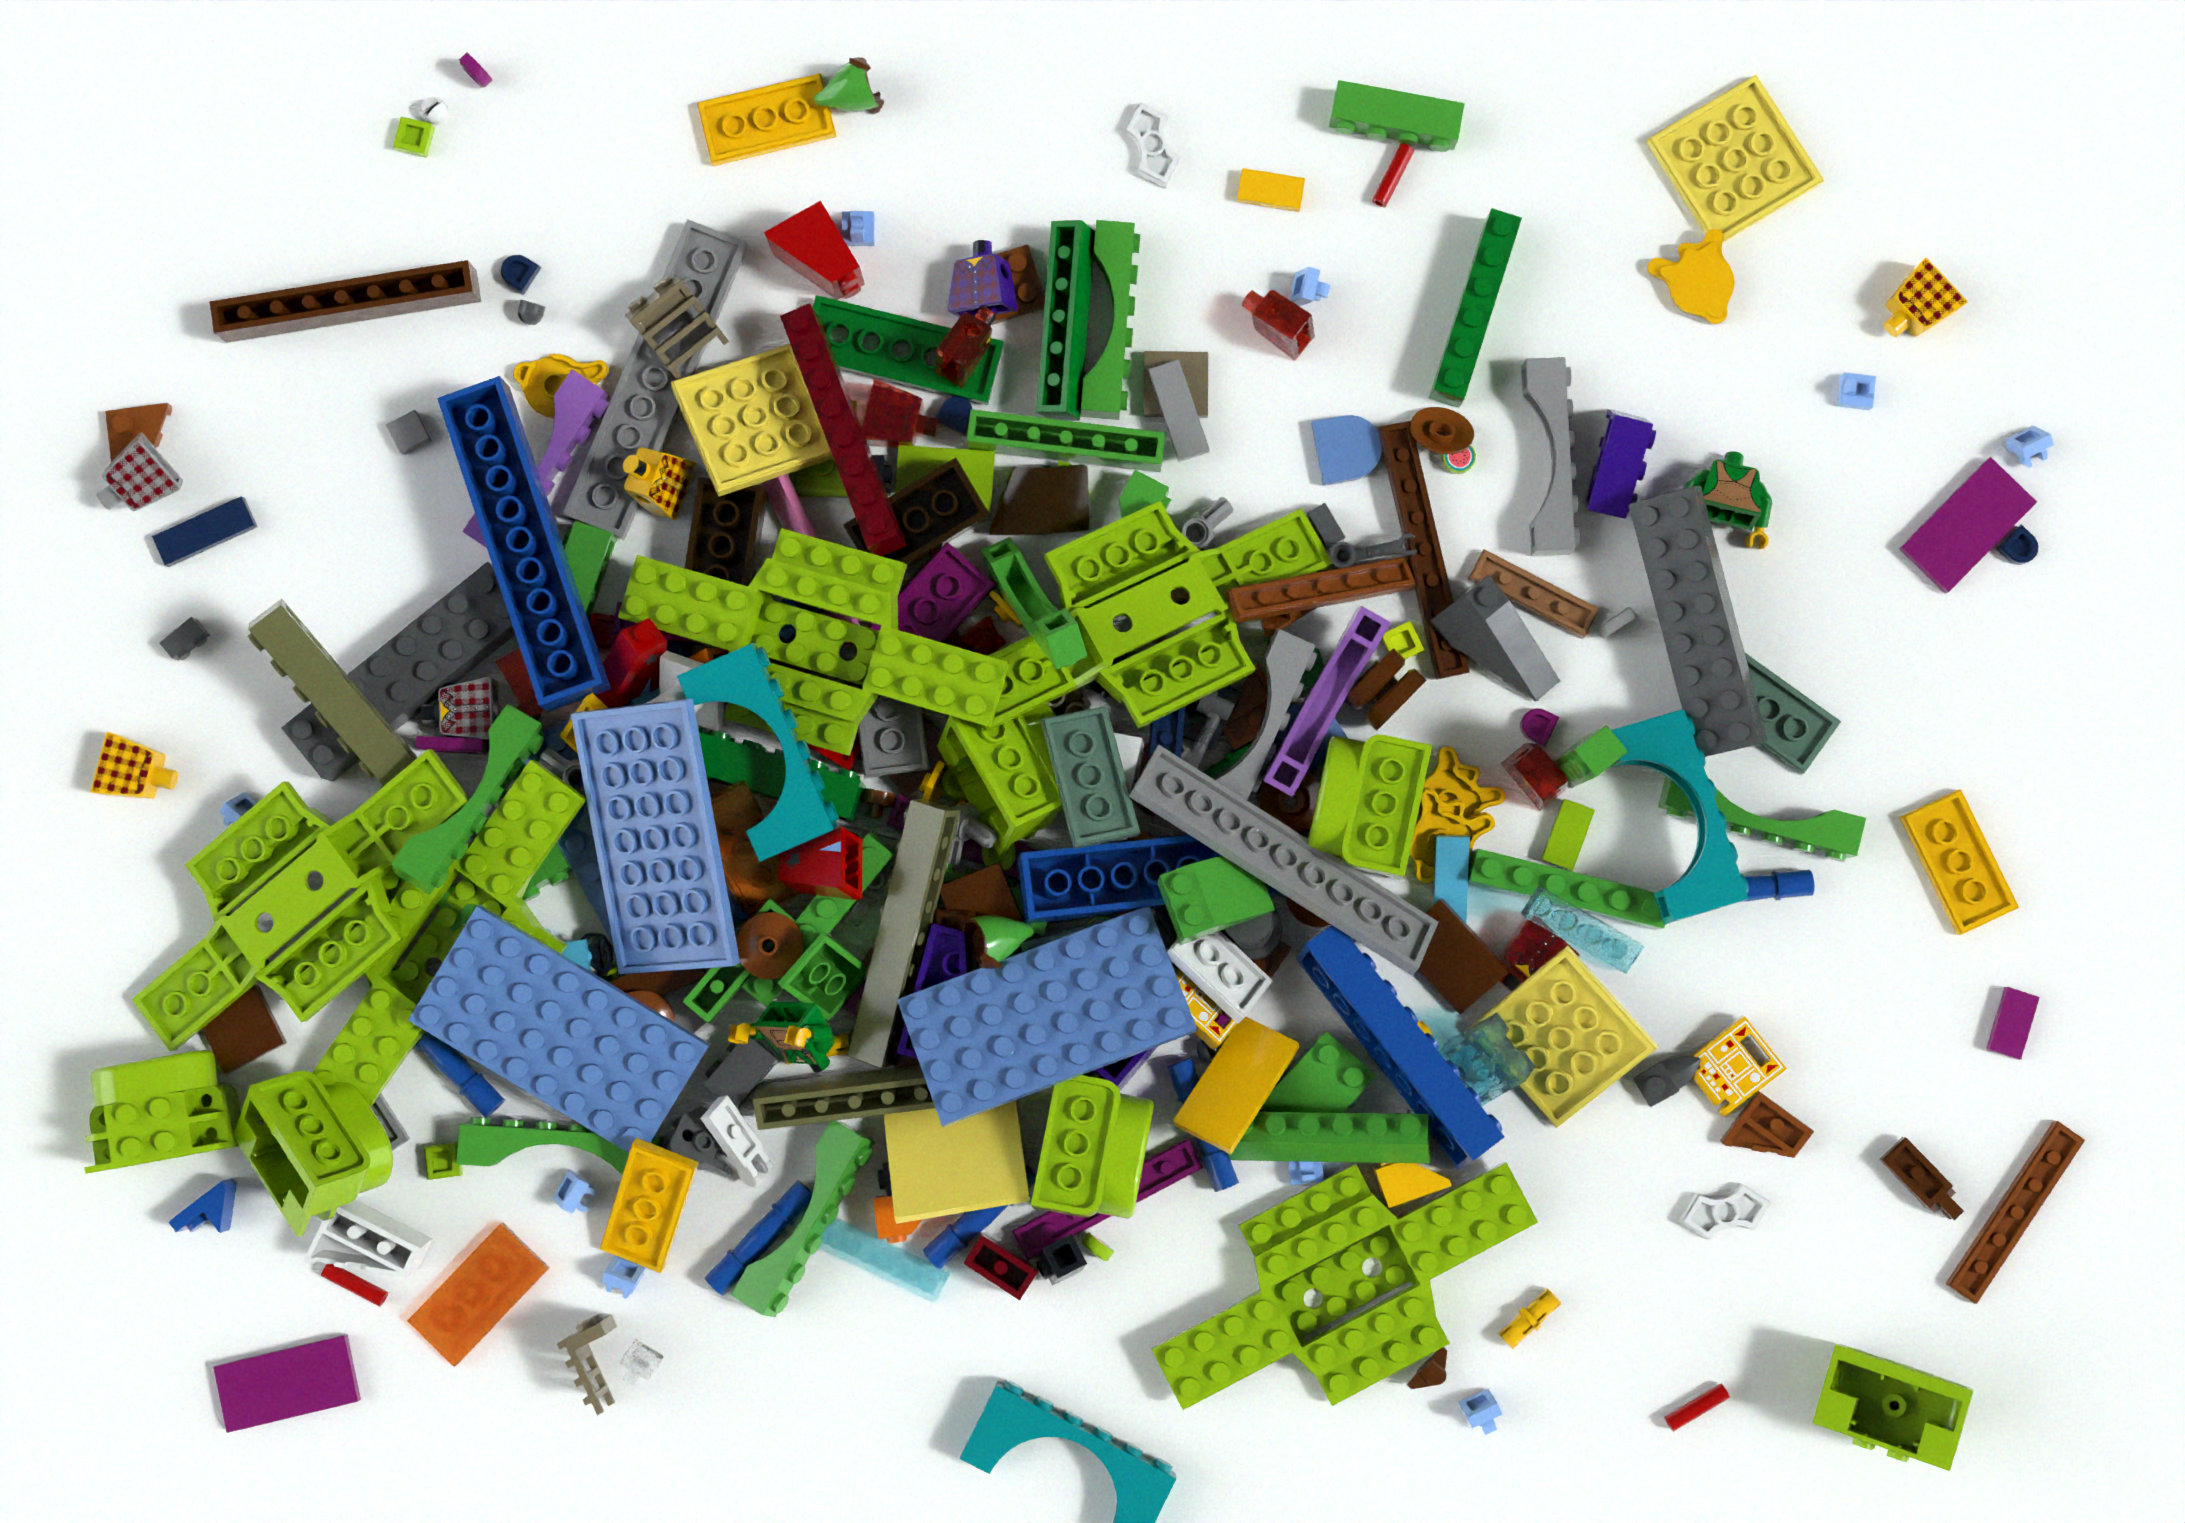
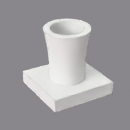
(671, 665)

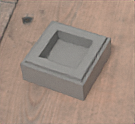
(408, 432)
(1617, 622)

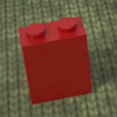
(817, 251)

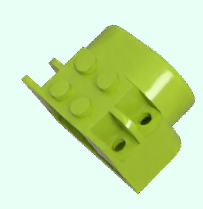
(1005, 774)
(1370, 802)
(160, 1110)
(314, 1145)
(1092, 1149)
(1858, 1402)

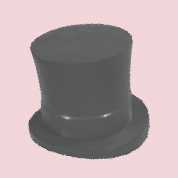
(1257, 936)

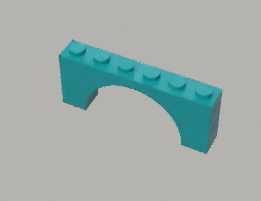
(745, 681)
(1713, 874)
(1016, 1418)

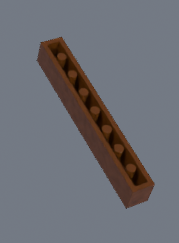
(345, 301)

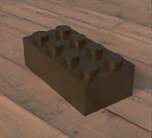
(931, 513)
(726, 532)

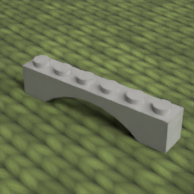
(1546, 393)
(1284, 665)

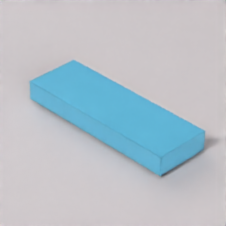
(1451, 871)

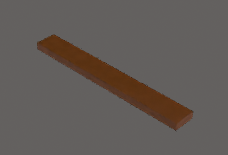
(1417, 519)

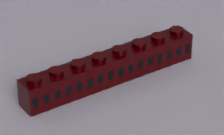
(843, 431)

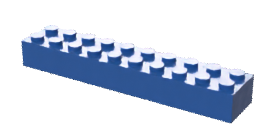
(523, 544)

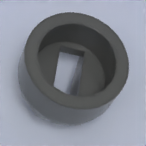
(530, 312)
(1203, 1052)

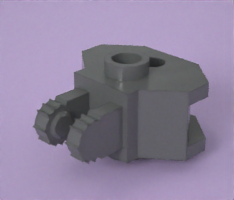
(693, 1140)

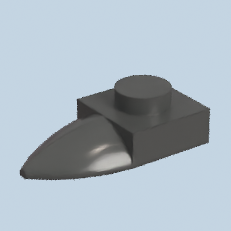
(1666, 1078)

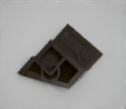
(1043, 501)

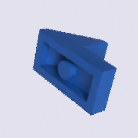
(215, 1204)

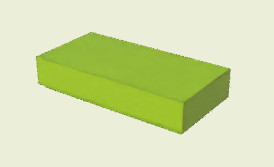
(1567, 834)

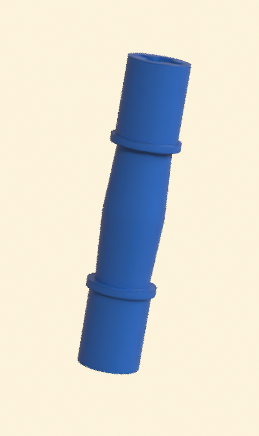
(1780, 885)
(461, 1074)
(1215, 1160)
(964, 1229)
(760, 1238)

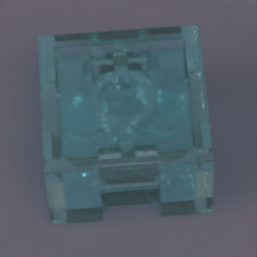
(1488, 1059)

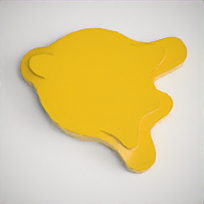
(1700, 278)
(544, 377)
(1458, 781)
(1442, 818)

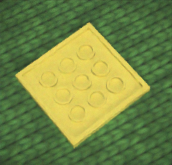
(1735, 160)
(752, 420)
(1571, 1035)
(954, 1166)

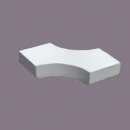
(1158, 159)
(1710, 1215)

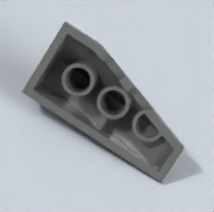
(1493, 634)

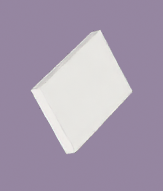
(1221, 972)

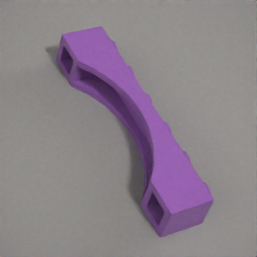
(575, 408)
(1325, 700)

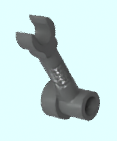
(1363, 553)
(1215, 709)

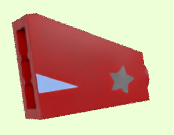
(633, 663)
(825, 865)

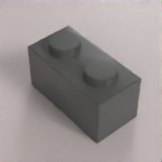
(1325, 526)
(185, 639)

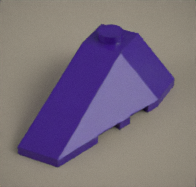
(942, 961)

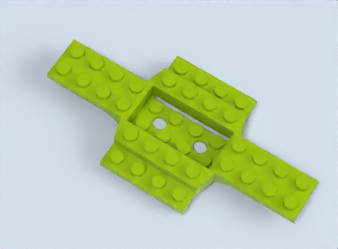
(1131, 573)
(833, 580)
(265, 868)
(494, 876)
(1378, 1338)

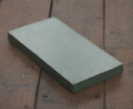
(1792, 721)
(1090, 777)

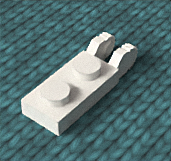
(737, 1140)

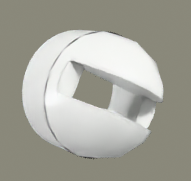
(438, 114)

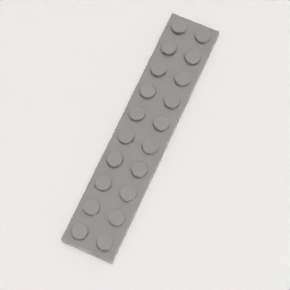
(643, 400)
(1284, 859)

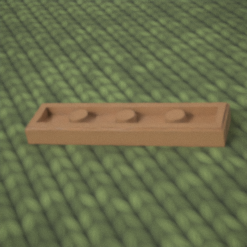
(1536, 594)

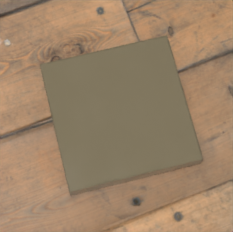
(1196, 374)

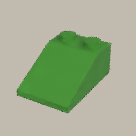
(1212, 897)
(825, 975)
(1321, 1080)

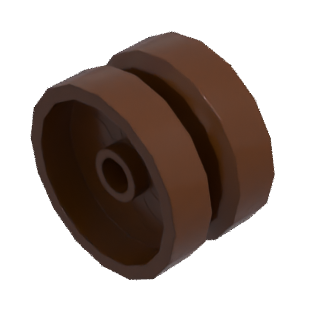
(1382, 687)

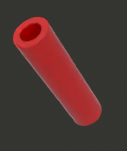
(1393, 175)
(355, 1284)
(1697, 1407)

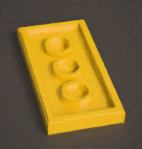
(765, 120)
(1959, 862)
(1236, 1084)
(648, 1205)

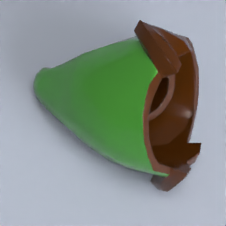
(850, 89)
(994, 937)

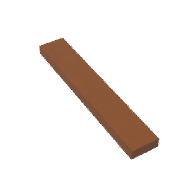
(1320, 589)
(2015, 1212)

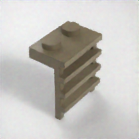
(662, 307)
(579, 1350)

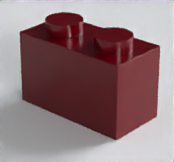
(1001, 1266)

